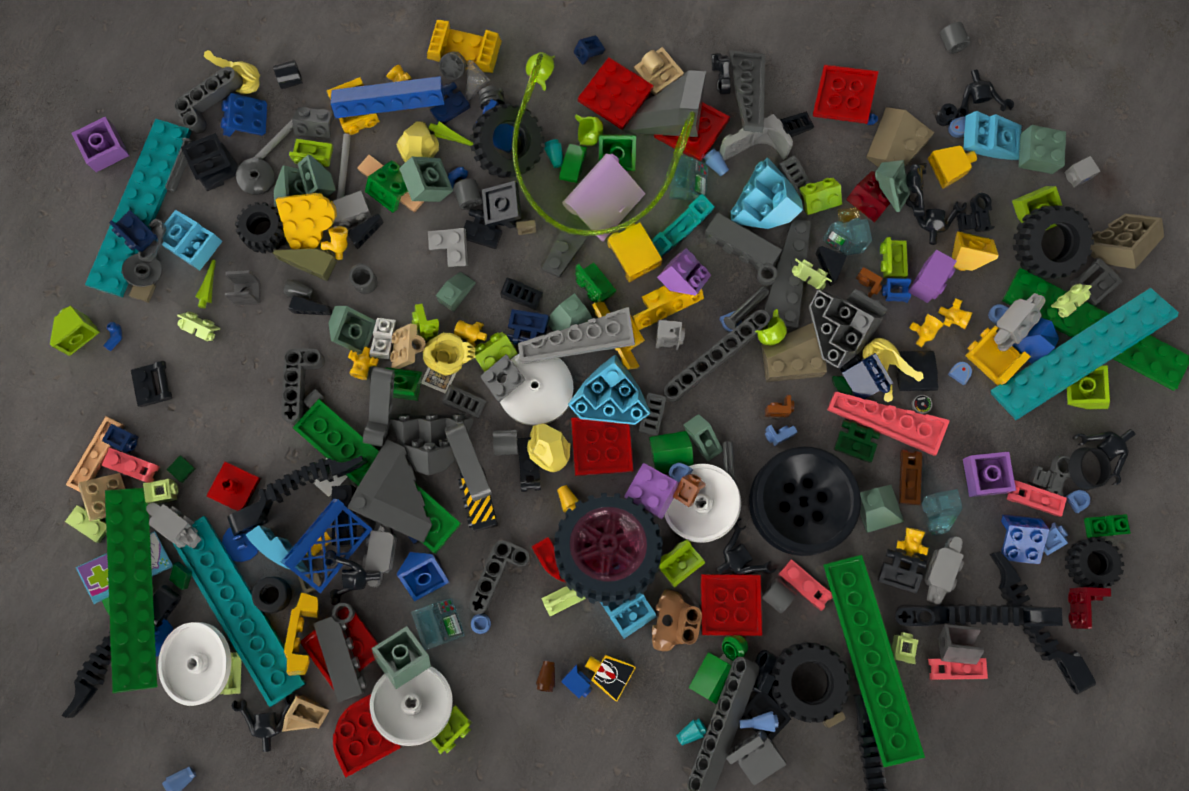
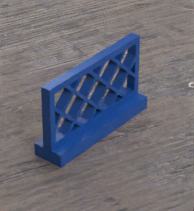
(316, 531)

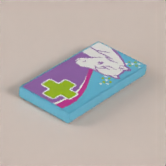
(95, 572)

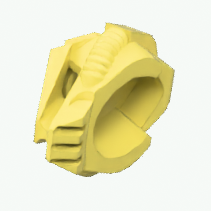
(417, 142)
(447, 353)
(548, 448)

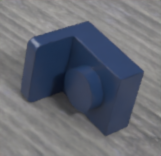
(588, 48)
(120, 439)

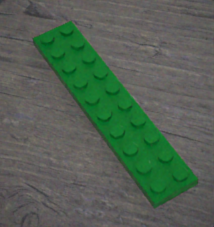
(1148, 357)
(342, 443)
(130, 591)
(873, 662)

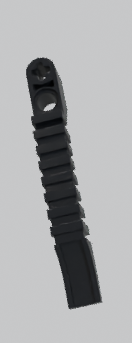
(257, 513)
(164, 603)

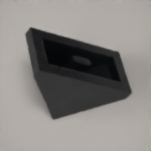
(830, 262)

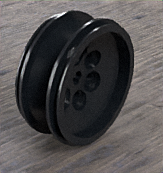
(827, 476)

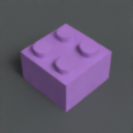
(100, 144)
(932, 276)
(989, 474)
(652, 490)

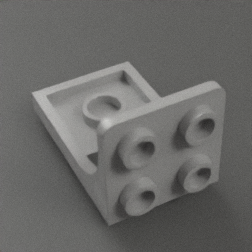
(772, 134)

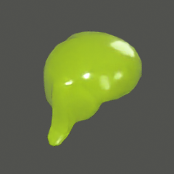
(545, 70)
(589, 130)
(775, 332)

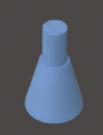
(762, 722)

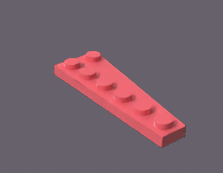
(906, 426)

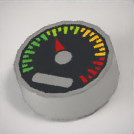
(921, 404)

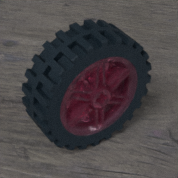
(605, 582)

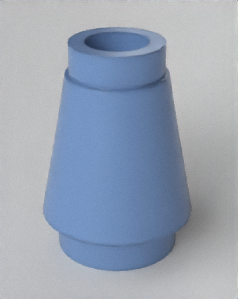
(716, 162)
(179, 780)

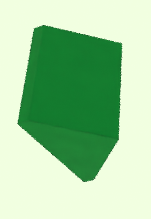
(622, 147)
(407, 384)
(671, 449)
(710, 678)

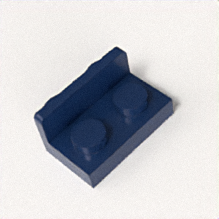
(134, 231)

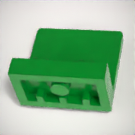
(387, 186)
(594, 282)

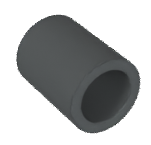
(311, 399)

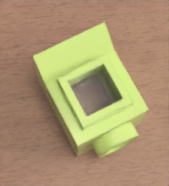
(160, 491)
(904, 648)

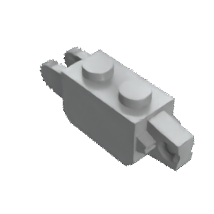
(1018, 321)
(172, 526)
(380, 552)
(943, 570)

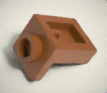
(869, 279)
(777, 410)
(688, 489)

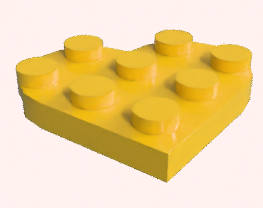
(305, 218)

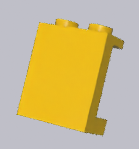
(353, 124)
(634, 251)
(991, 361)

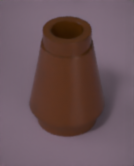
(546, 678)

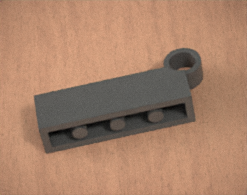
(745, 245)
(339, 655)

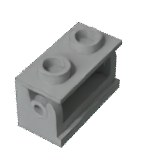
(351, 210)
(669, 334)

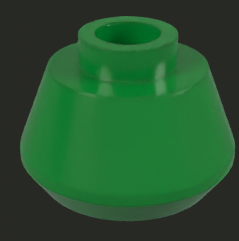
(734, 647)

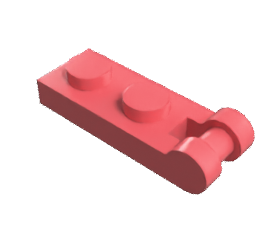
(129, 465)
(1038, 499)
(805, 584)
(958, 670)

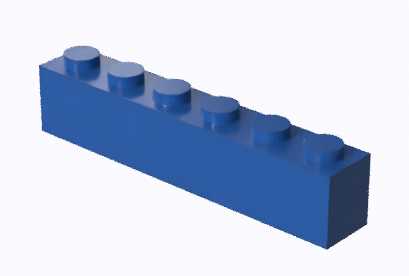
(387, 97)

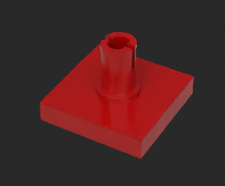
(233, 487)

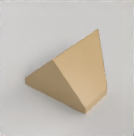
(304, 714)

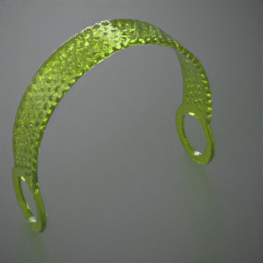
(680, 145)

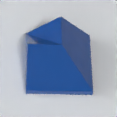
(1039, 340)
(421, 574)

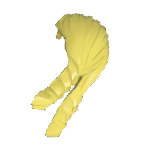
(247, 71)
(888, 355)

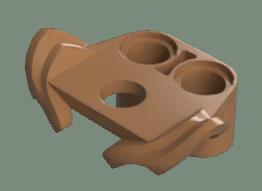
(666, 637)

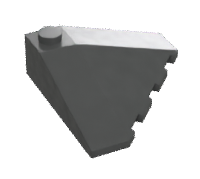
(669, 108)
(390, 494)

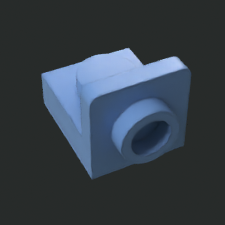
(783, 434)
(1055, 539)

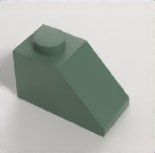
(315, 177)
(455, 291)
(703, 437)

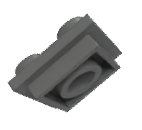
(493, 376)

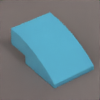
(992, 136)
(189, 240)
(271, 546)
(631, 614)

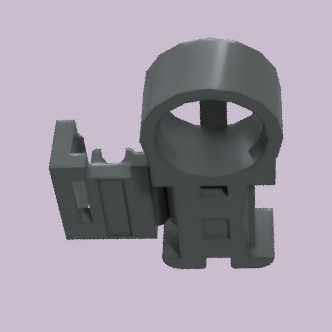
(1053, 480)

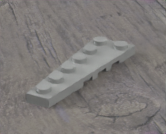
(592, 336)

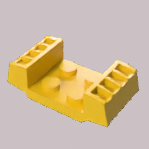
(480, 49)
(306, 607)

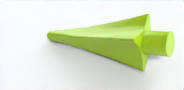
(444, 132)
(205, 291)

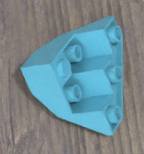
(766, 199)
(610, 395)

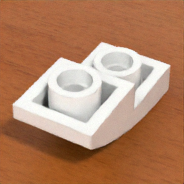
(382, 341)

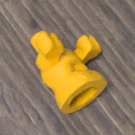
(397, 74)
(338, 241)
(955, 315)
(928, 330)
(470, 332)
(362, 363)
(913, 542)

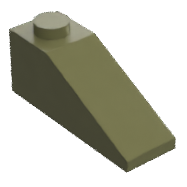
(309, 260)

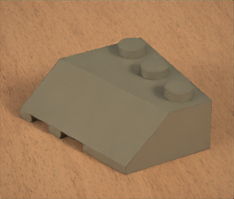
(898, 138)
(1127, 240)
(794, 357)

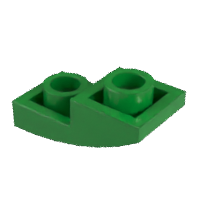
(573, 163)
(1107, 526)

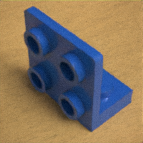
(1024, 539)

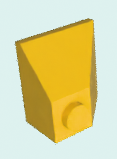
(973, 251)

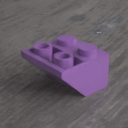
(684, 274)

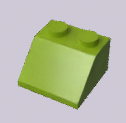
(1035, 200)
(71, 330)
(1091, 390)

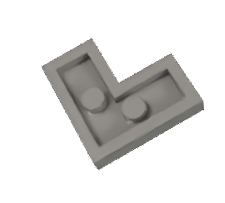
(454, 241)

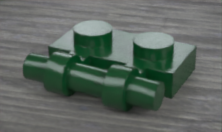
(855, 446)

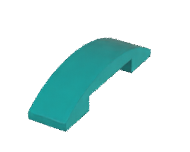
(683, 225)

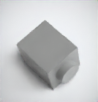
(1082, 171)

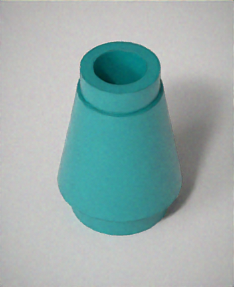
(554, 152)
(692, 732)

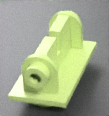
(805, 270)
(1077, 294)
(204, 327)
(560, 600)
(234, 682)

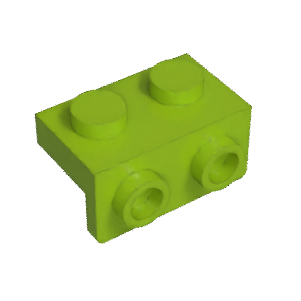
(320, 151)
(821, 195)
(894, 259)
(425, 328)
(493, 350)
(680, 562)
(457, 726)

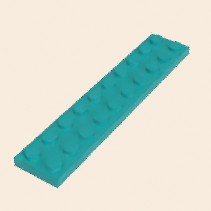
(143, 197)
(1084, 353)
(239, 617)

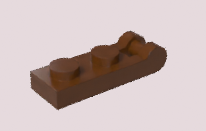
(910, 478)

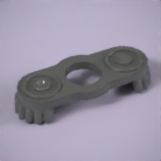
(150, 252)

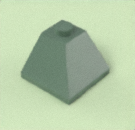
(288, 183)
(893, 183)
(569, 313)
(350, 328)
(879, 508)

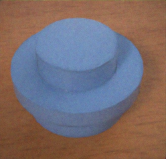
(480, 623)

